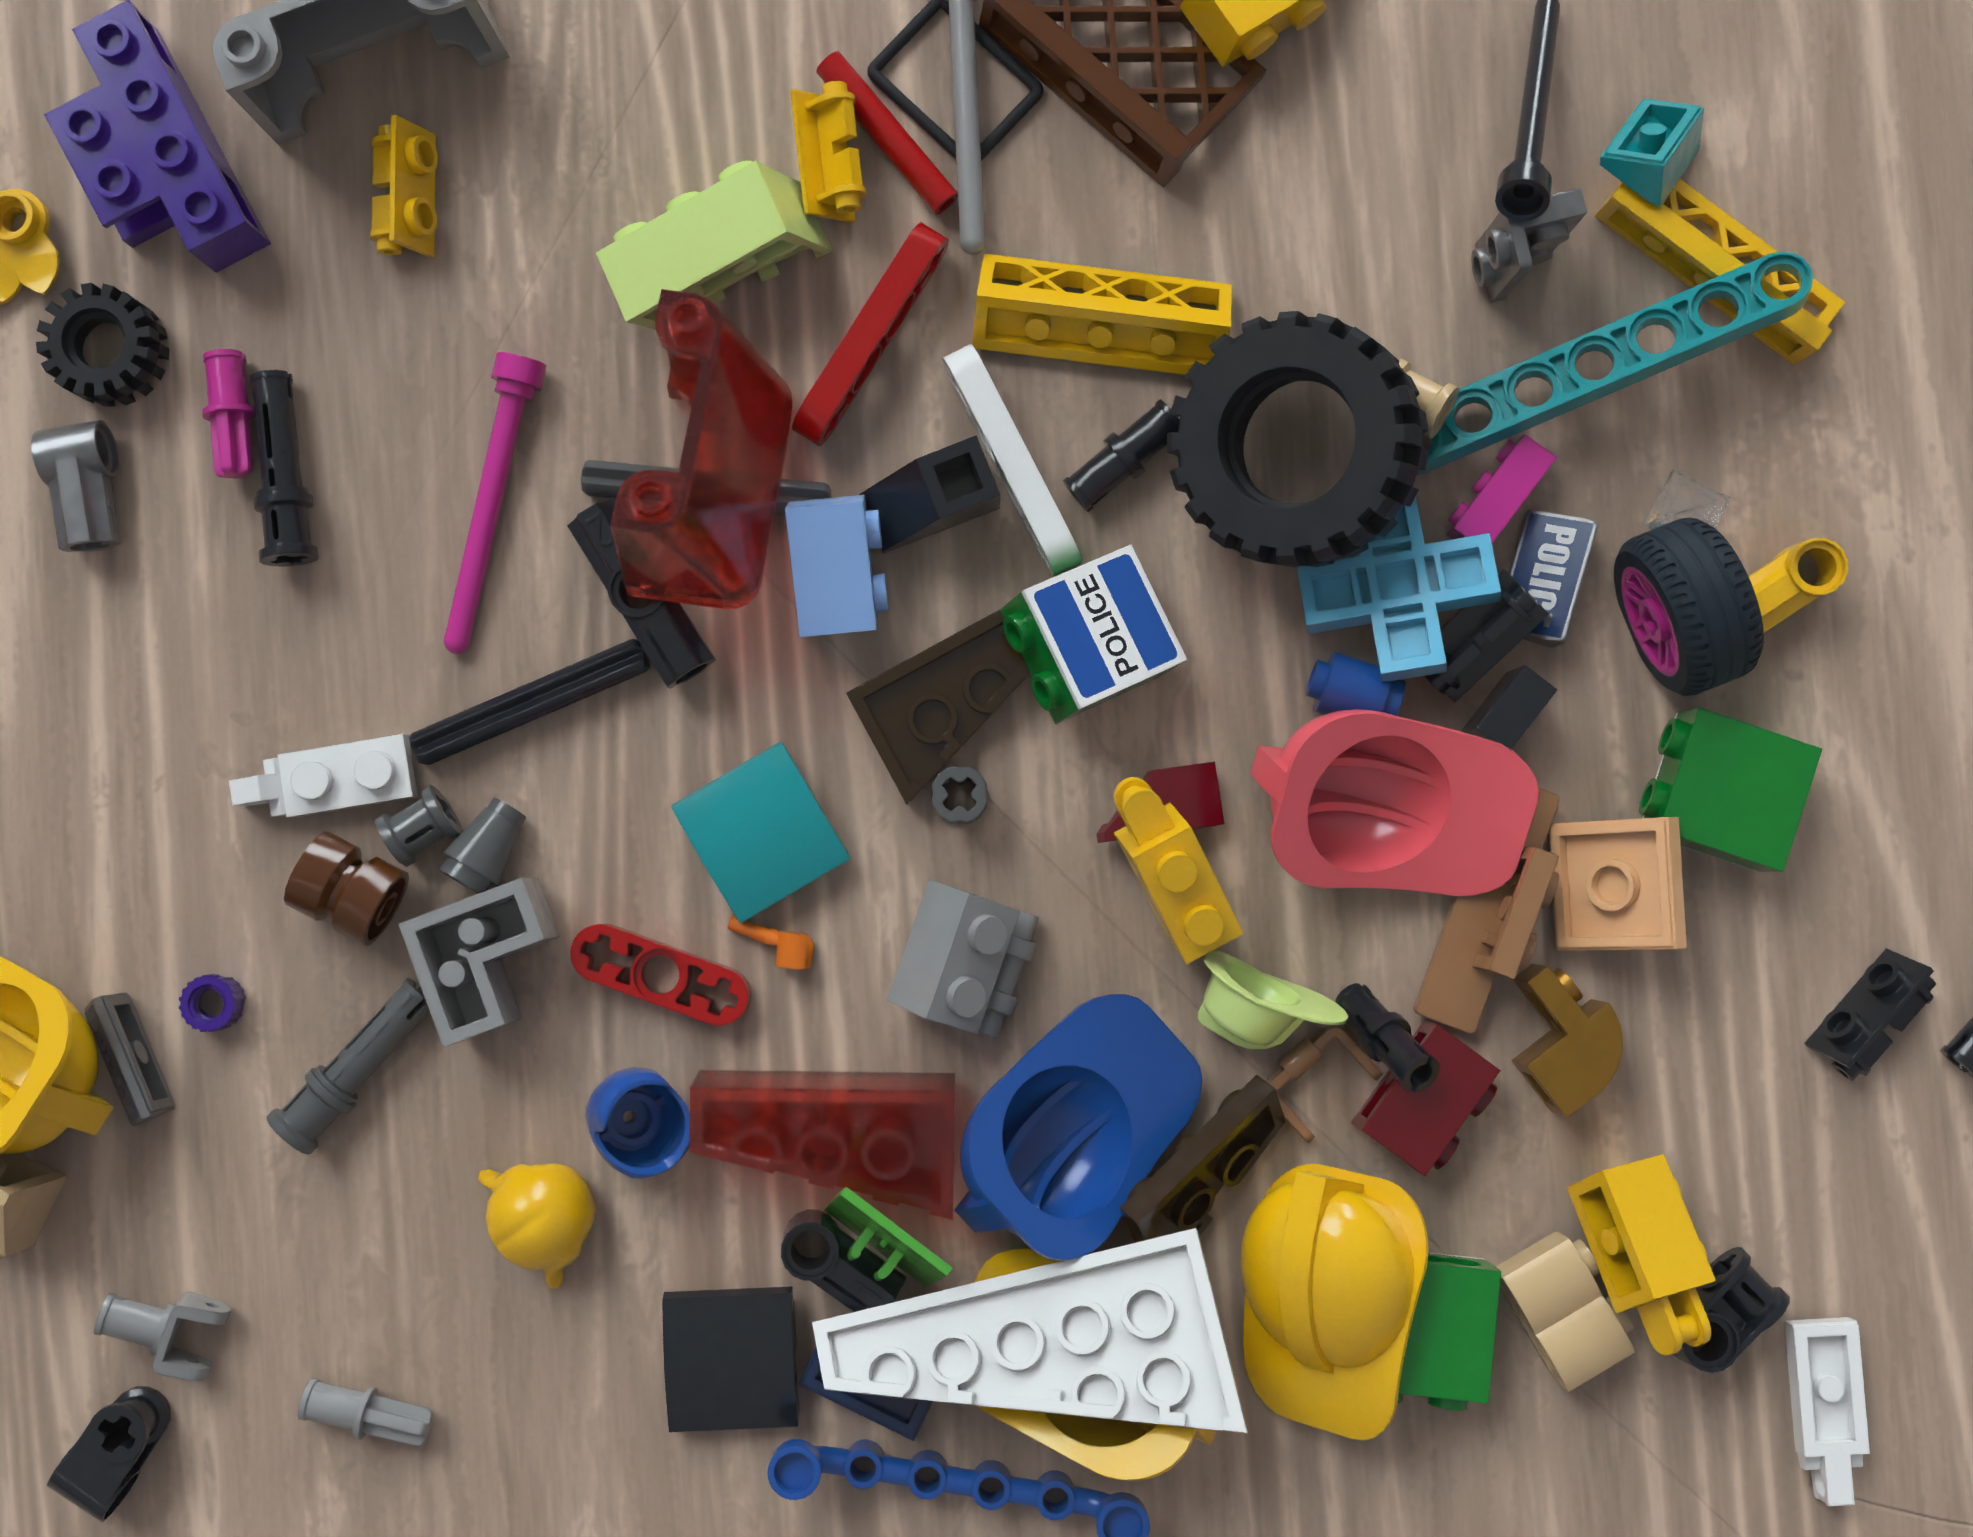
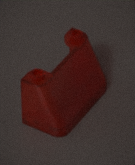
(710, 525)

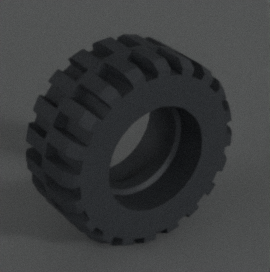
(1232, 388)

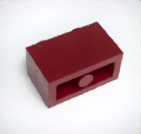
(1424, 1123)

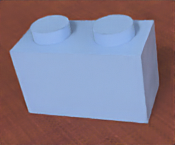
(834, 565)

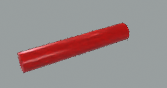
(891, 136)

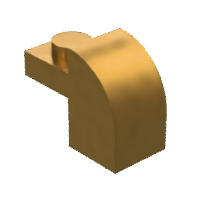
(1578, 1052)

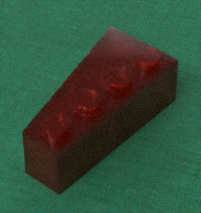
(836, 1128)

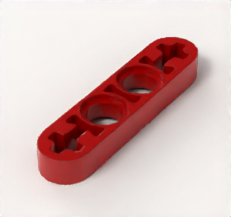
(870, 334)

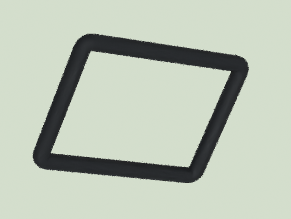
(919, 116)

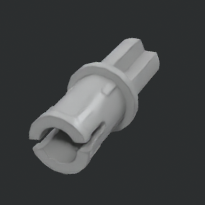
(365, 1413)

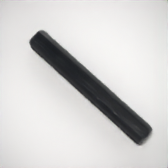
(529, 702)

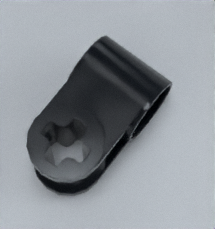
(1738, 1311)
(110, 1454)

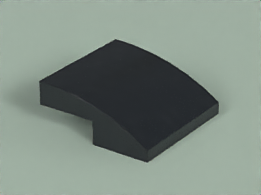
(730, 1359)

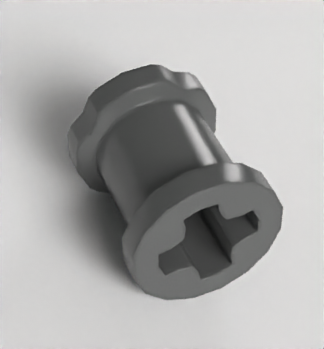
(940, 796)
(418, 826)

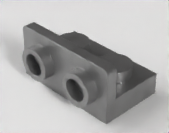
(1512, 246)

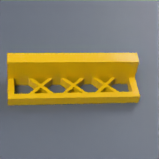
(1695, 258)
(1101, 322)

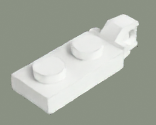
(331, 778)
(1828, 1403)

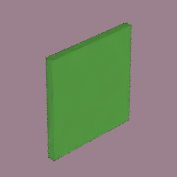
(887, 1239)

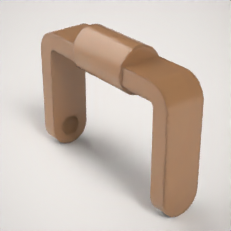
(1304, 1056)

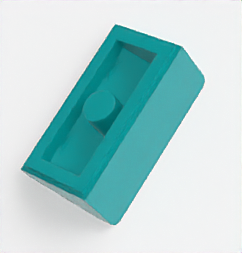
(1655, 147)

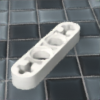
(1012, 460)

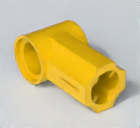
(1781, 588)

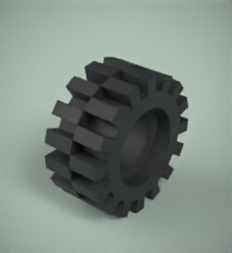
(73, 325)

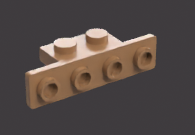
(1490, 932)

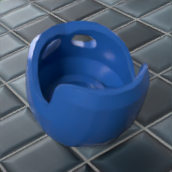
(658, 1127)

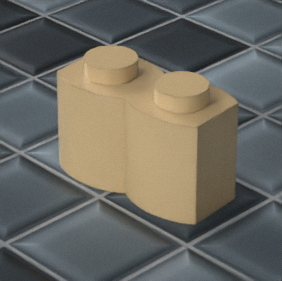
(1564, 1309)

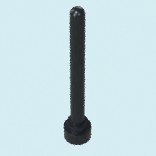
(1526, 184)

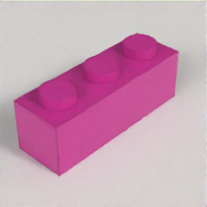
(1503, 491)

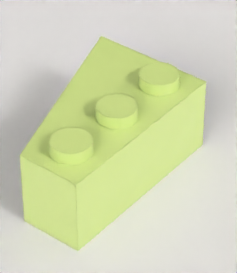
(711, 240)

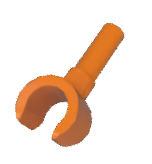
(793, 948)

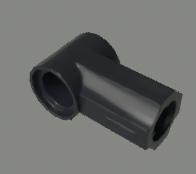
(833, 1272)

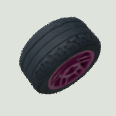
(1689, 606)

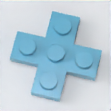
(1399, 591)

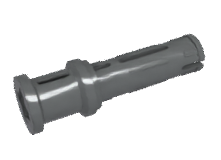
(334, 1087)

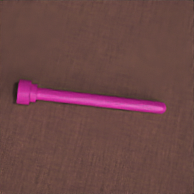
(516, 382)

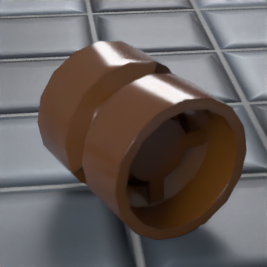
(338, 884)

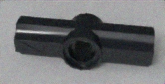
(661, 626)

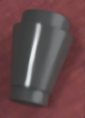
(484, 847)

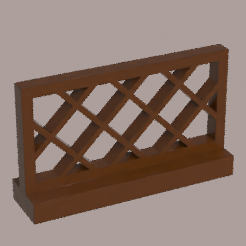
(1098, 92)

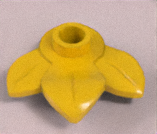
(28, 253)

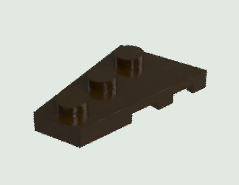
(938, 701)
(1203, 1162)

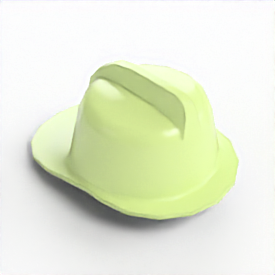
(1258, 1007)

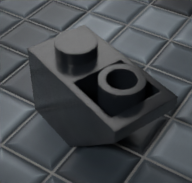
(933, 494)

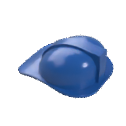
(1077, 1127)

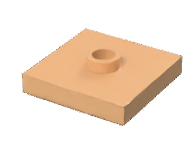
(1618, 885)

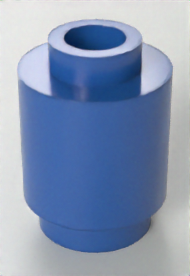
(1351, 685)

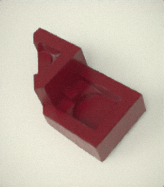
(1188, 788)

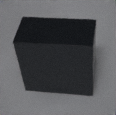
(1511, 707)

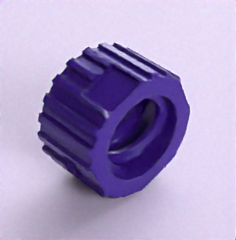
(197, 1017)

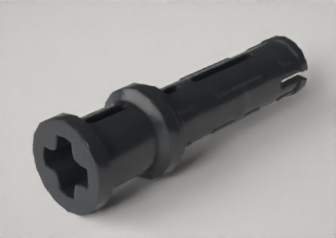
(282, 498)

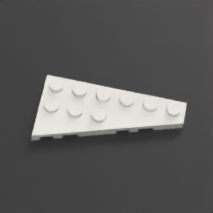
(1083, 1337)

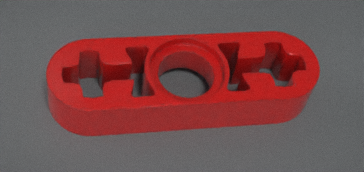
(622, 943)

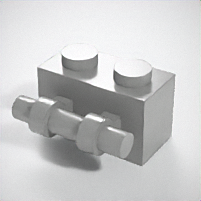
(963, 960)

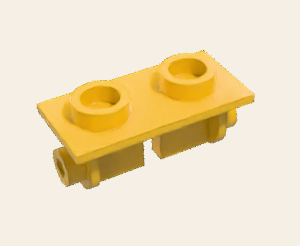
(407, 163)
(826, 166)

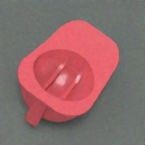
(1396, 805)

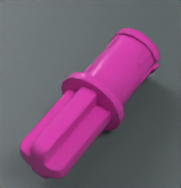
(228, 412)

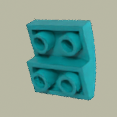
(760, 832)

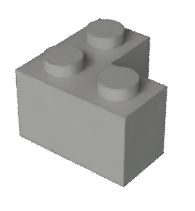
(460, 954)

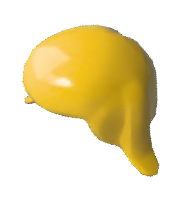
(539, 1216)

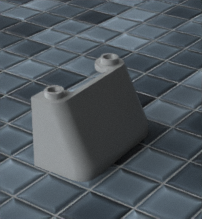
(273, 51)

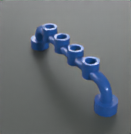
(799, 1465)

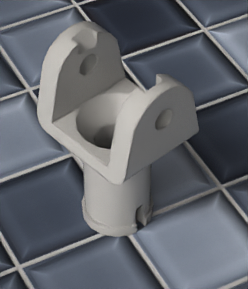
(158, 1328)

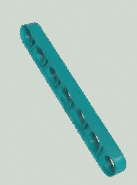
(1630, 362)

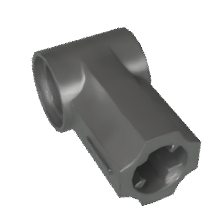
(78, 470)

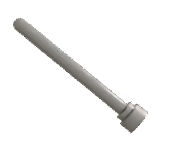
(967, 126)

